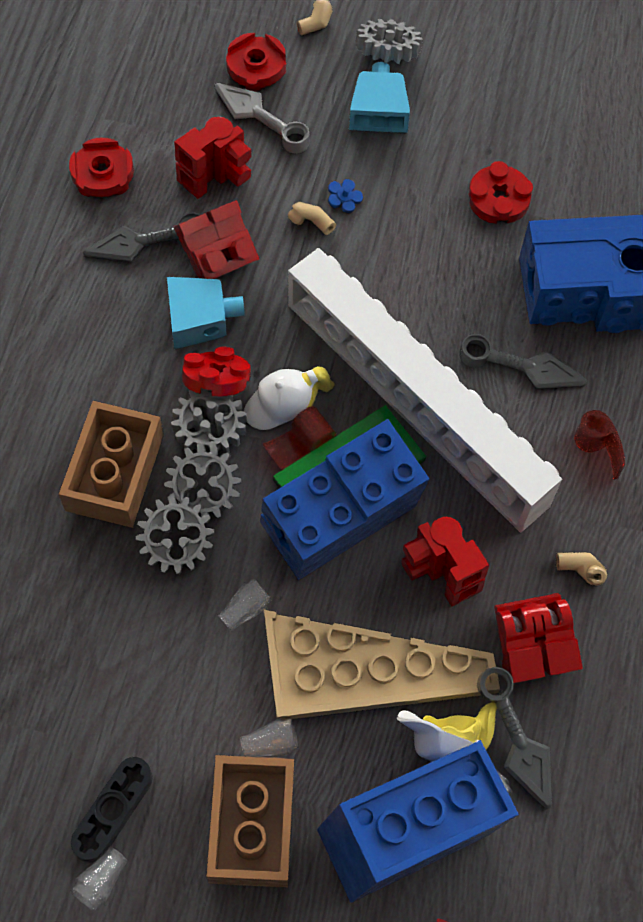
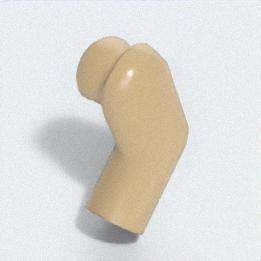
(319, 18)
(313, 213)
(584, 564)

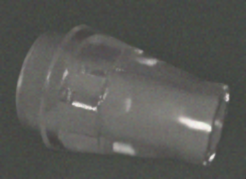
(245, 604)
(271, 740)
(99, 879)

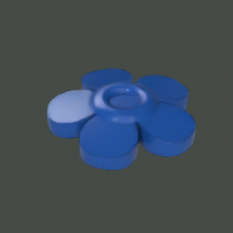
(344, 195)

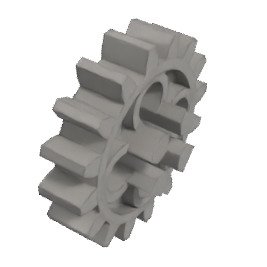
(395, 44)
(191, 416)
(202, 462)
(159, 521)

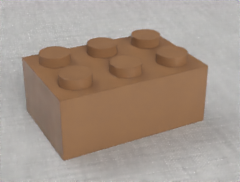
(112, 464)
(251, 821)

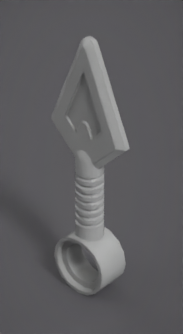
(248, 104)

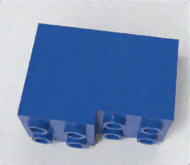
(585, 271)
(343, 499)
(415, 820)

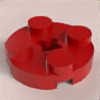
(256, 75)
(500, 178)
(101, 183)
(216, 371)

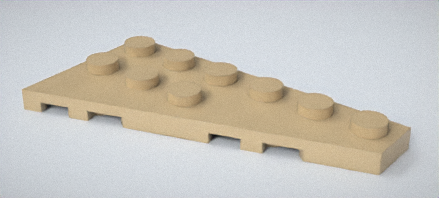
(352, 669)

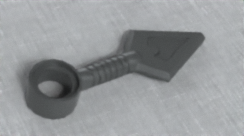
(126, 243)
(543, 369)
(527, 759)

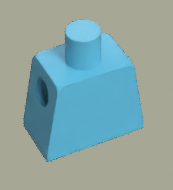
(380, 101)
(199, 310)

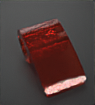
(598, 432)
(307, 434)

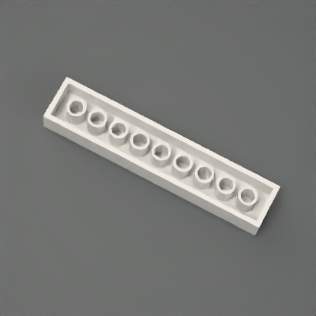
(422, 390)

